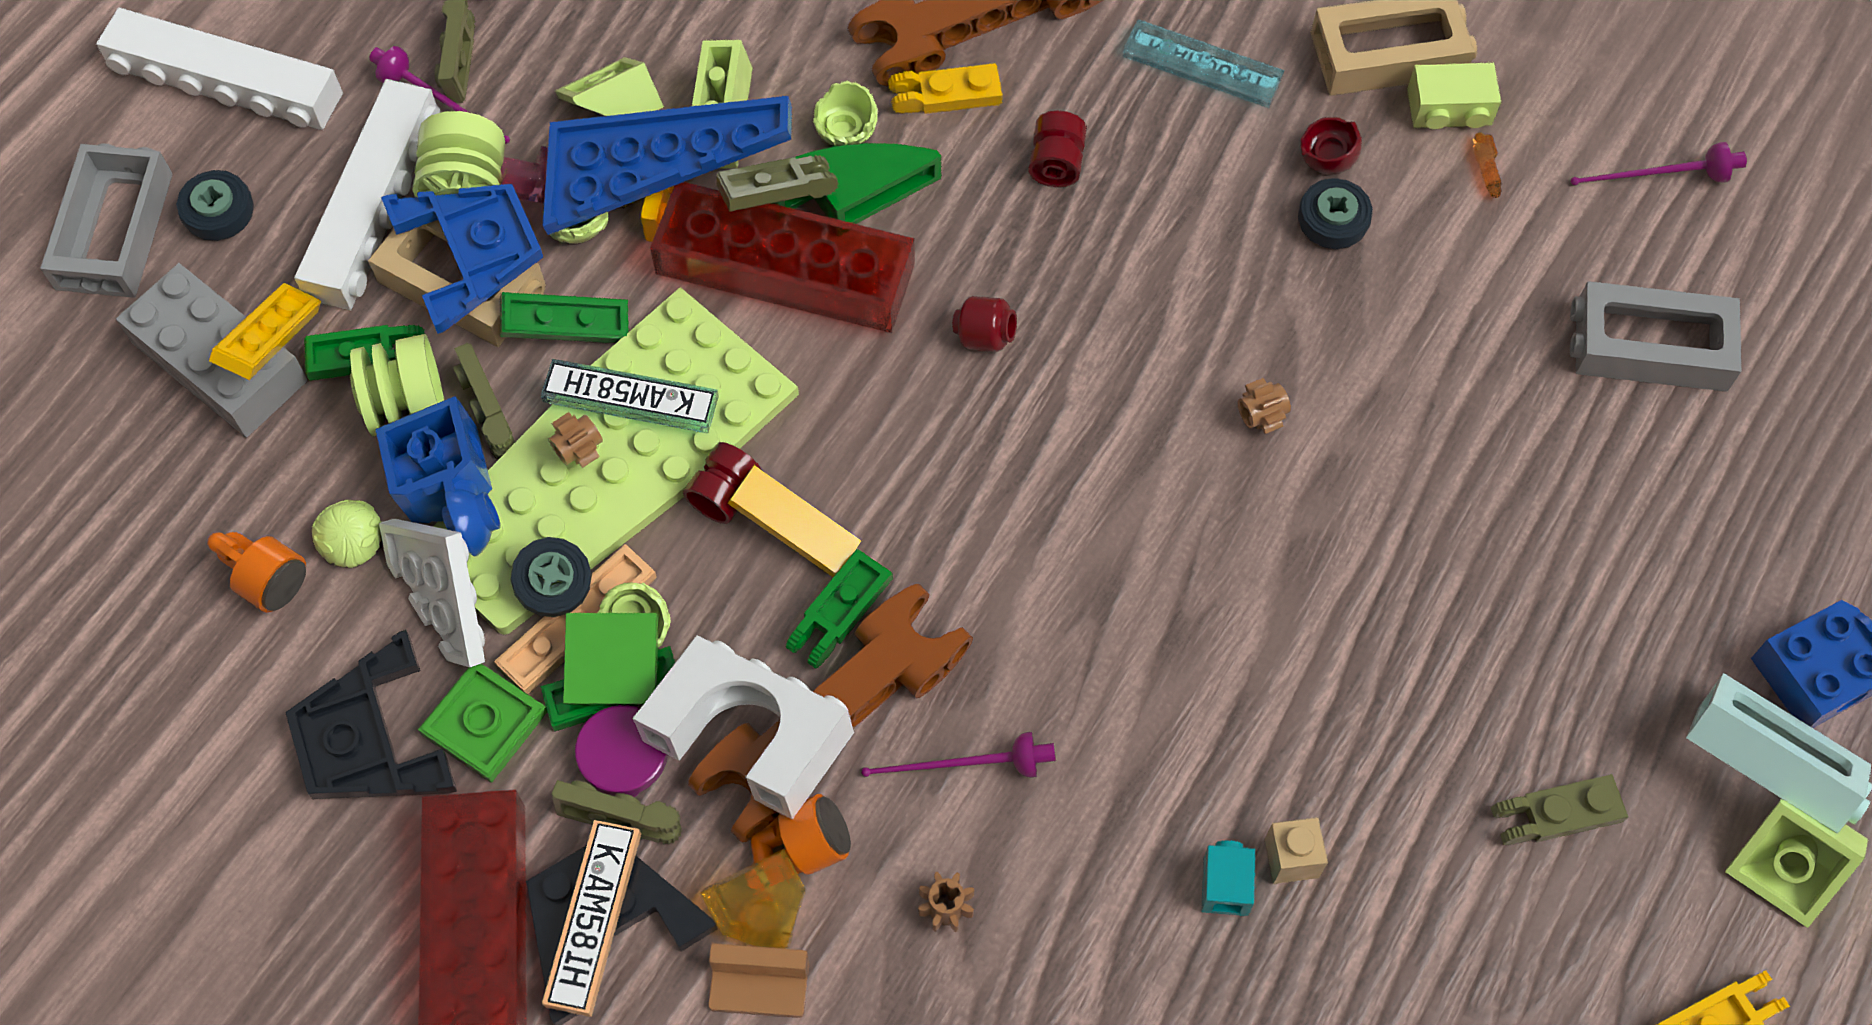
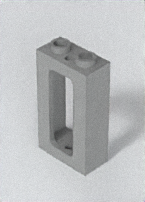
(77, 218)
(1654, 362)

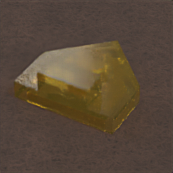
(758, 902)

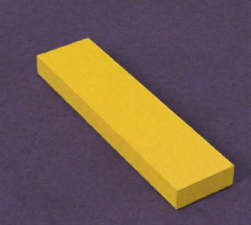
(265, 331)

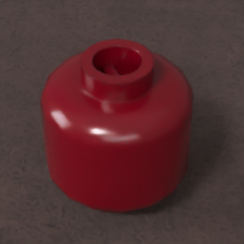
(985, 323)

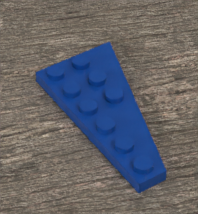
(629, 156)

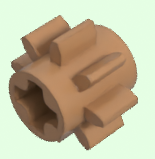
(1264, 405)
(575, 439)
(938, 910)

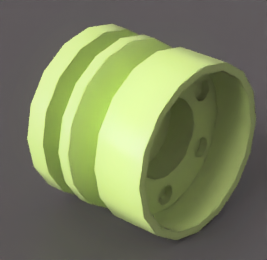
(457, 153)
(396, 384)

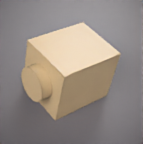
(1295, 850)

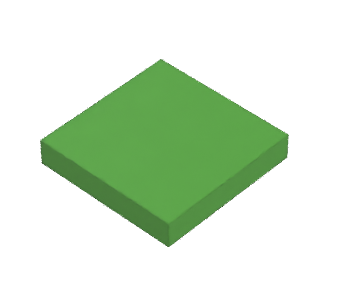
(610, 658)
(483, 721)

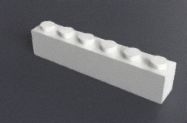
(220, 69)
(355, 216)

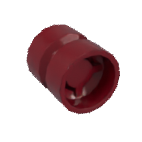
(1057, 149)
(713, 488)

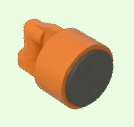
(263, 570)
(812, 839)

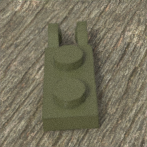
(456, 50)
(776, 182)
(485, 404)
(584, 804)
(1563, 810)

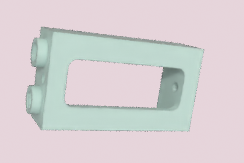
(1782, 754)

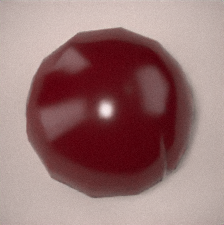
(1331, 145)

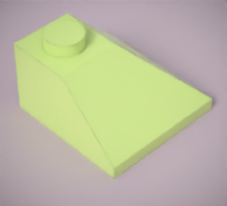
(614, 89)
(1797, 861)

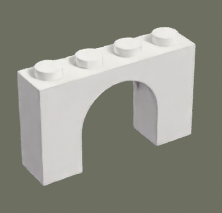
(715, 679)

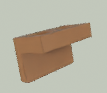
(758, 980)

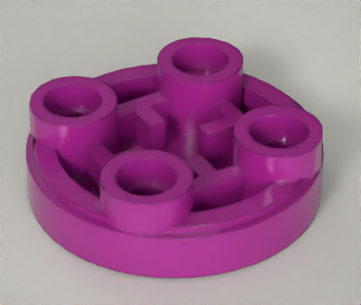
(614, 754)

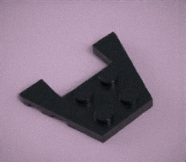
(346, 739)
(645, 894)

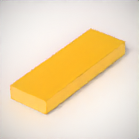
(794, 521)

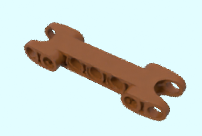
(927, 28)
(891, 658)

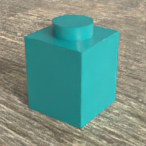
(1228, 879)

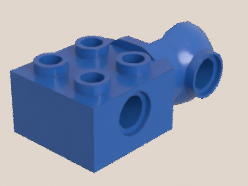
(440, 471)
(1820, 663)

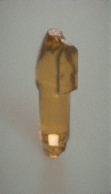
(1485, 155)

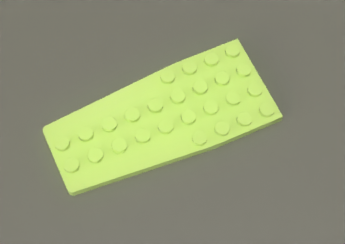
(639, 461)

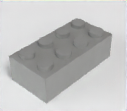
(178, 328)

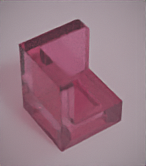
(527, 177)

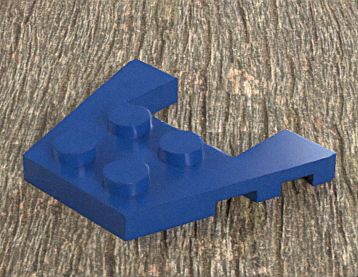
(485, 236)

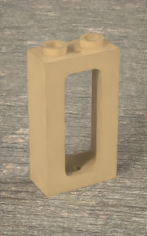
(1391, 66)
(395, 269)

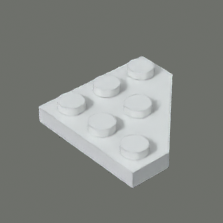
(437, 572)

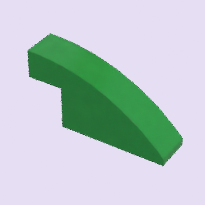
(872, 178)

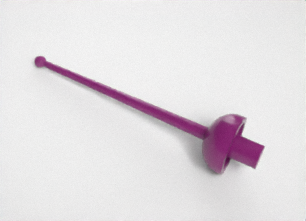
(395, 65)
(1717, 163)
(1023, 755)

